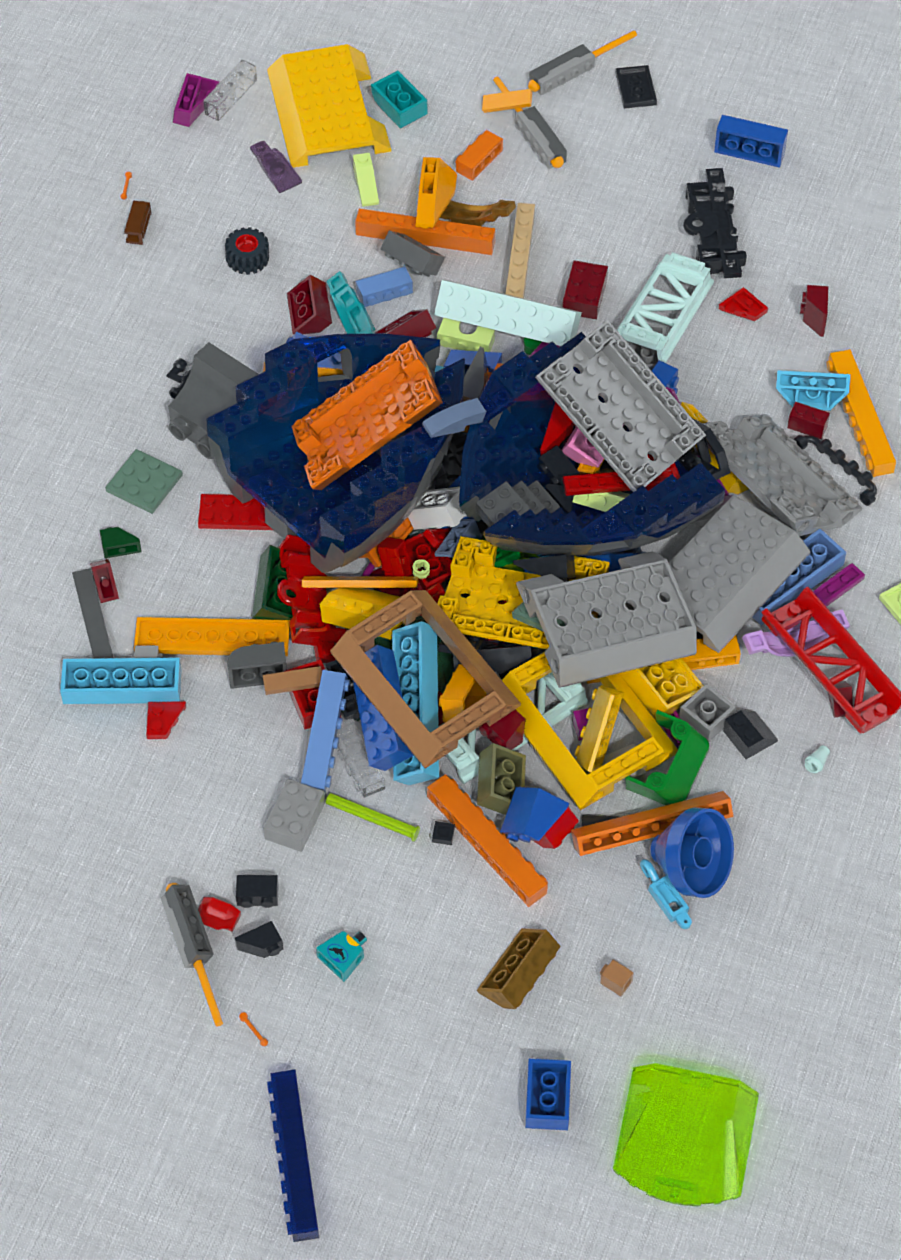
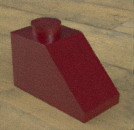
(104, 580)

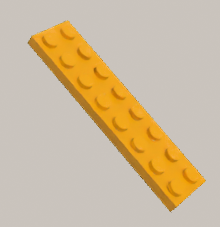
(207, 635)

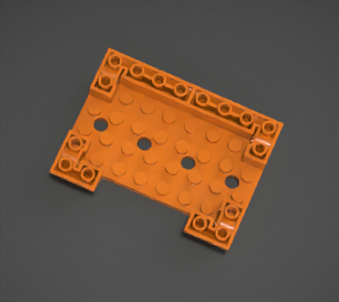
(366, 414)

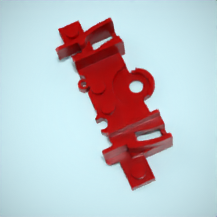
(307, 601)

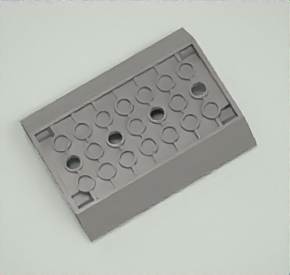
(631, 399)

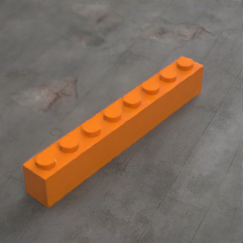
(442, 235)
(642, 824)
(487, 840)

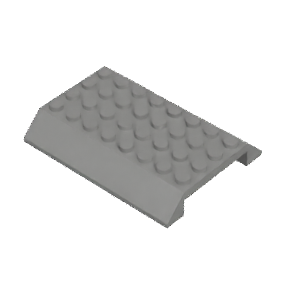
(734, 567)

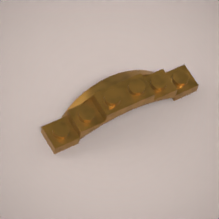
(476, 214)

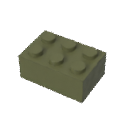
(498, 776)

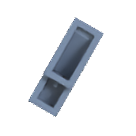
(455, 418)

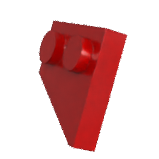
(744, 305)
(162, 718)

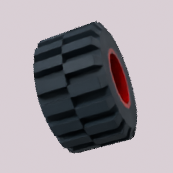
(247, 250)

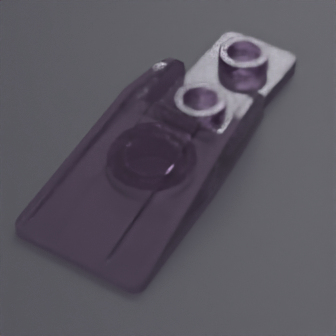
(275, 167)

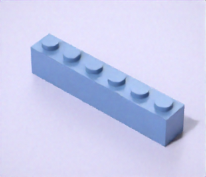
(324, 730)

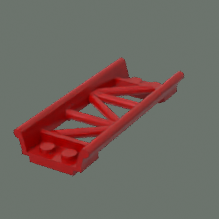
(864, 714)

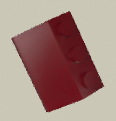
(309, 306)
(414, 323)

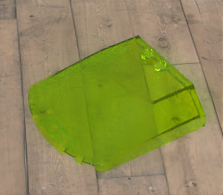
(685, 1135)

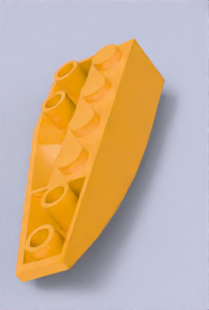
(435, 191)

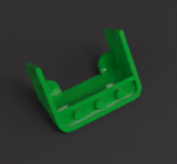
(683, 770)

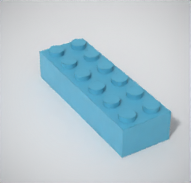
(120, 680)

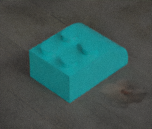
(399, 99)

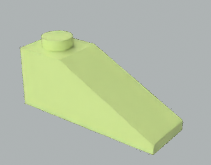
(365, 179)

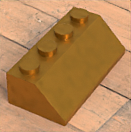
(519, 968)

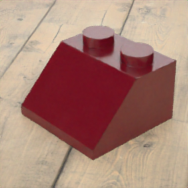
(815, 308)
(507, 731)

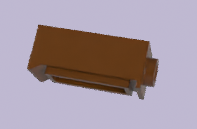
(137, 222)

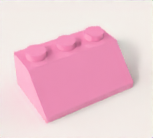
(581, 449)

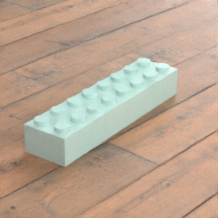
(506, 313)

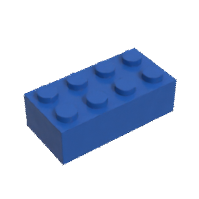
(751, 140)

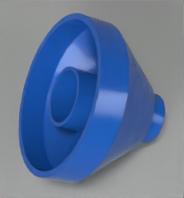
(696, 852)

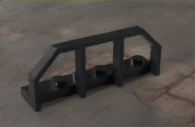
(690, 460)

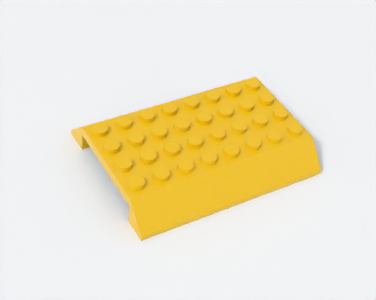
(323, 103)

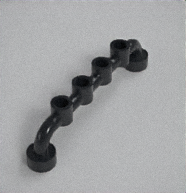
(864, 479)

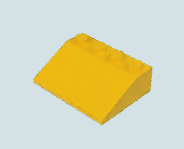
(352, 605)
(663, 685)
(599, 727)

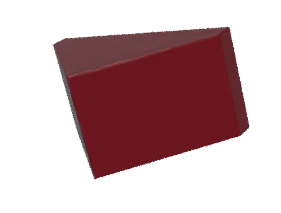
(846, 690)

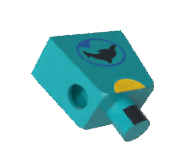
(342, 953)

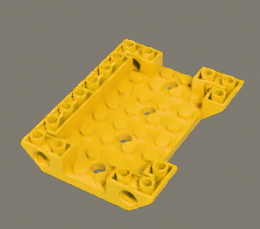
(480, 613)

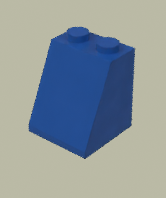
(531, 814)

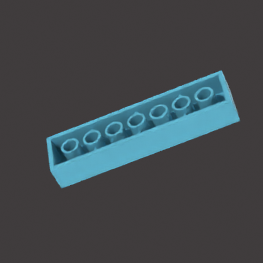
(418, 676)

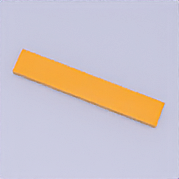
(358, 582)

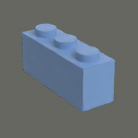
(384, 287)

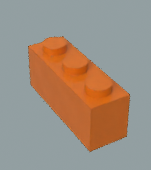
(479, 155)

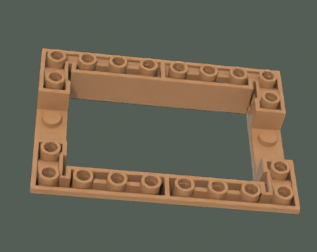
(425, 745)

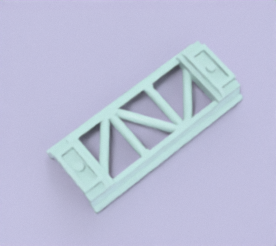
(675, 269)
(571, 698)

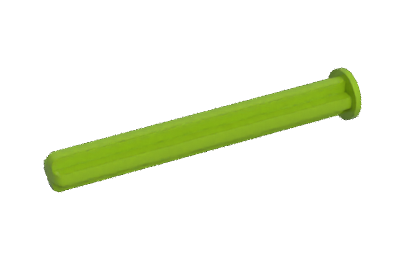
(373, 816)

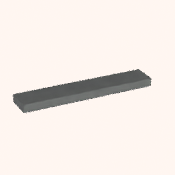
(92, 614)

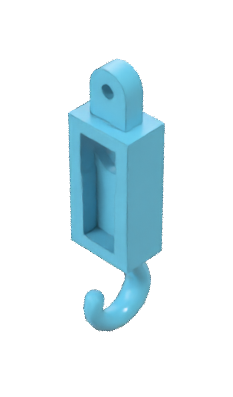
(664, 894)

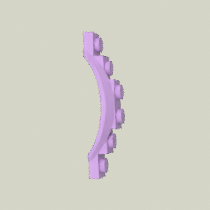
(768, 642)

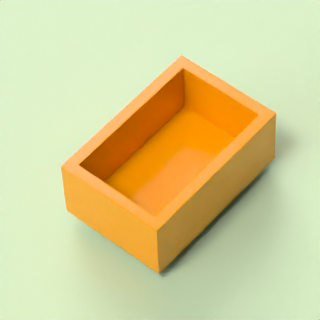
(460, 693)

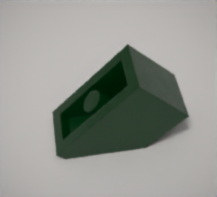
(119, 542)

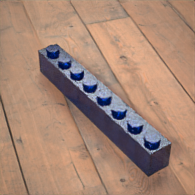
(294, 1156)

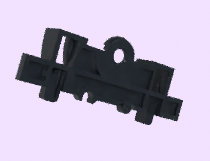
(710, 205)

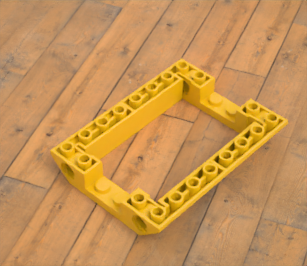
(590, 787)

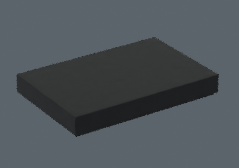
(636, 86)

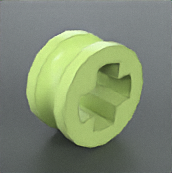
(424, 573)

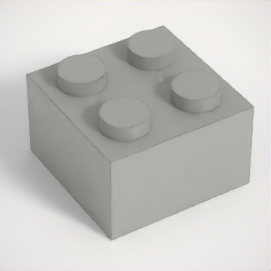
(707, 711)

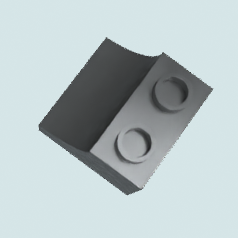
(205, 393)

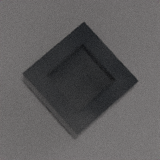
(443, 833)

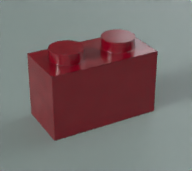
(808, 420)

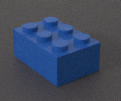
(548, 1094)

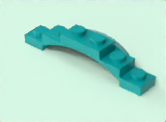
(349, 308)

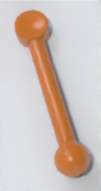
(128, 175)
(244, 1018)

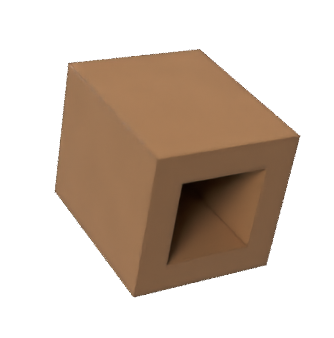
(616, 977)

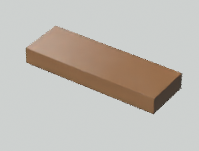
(292, 680)

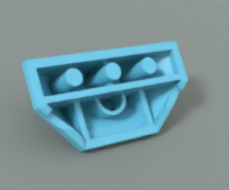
(813, 388)

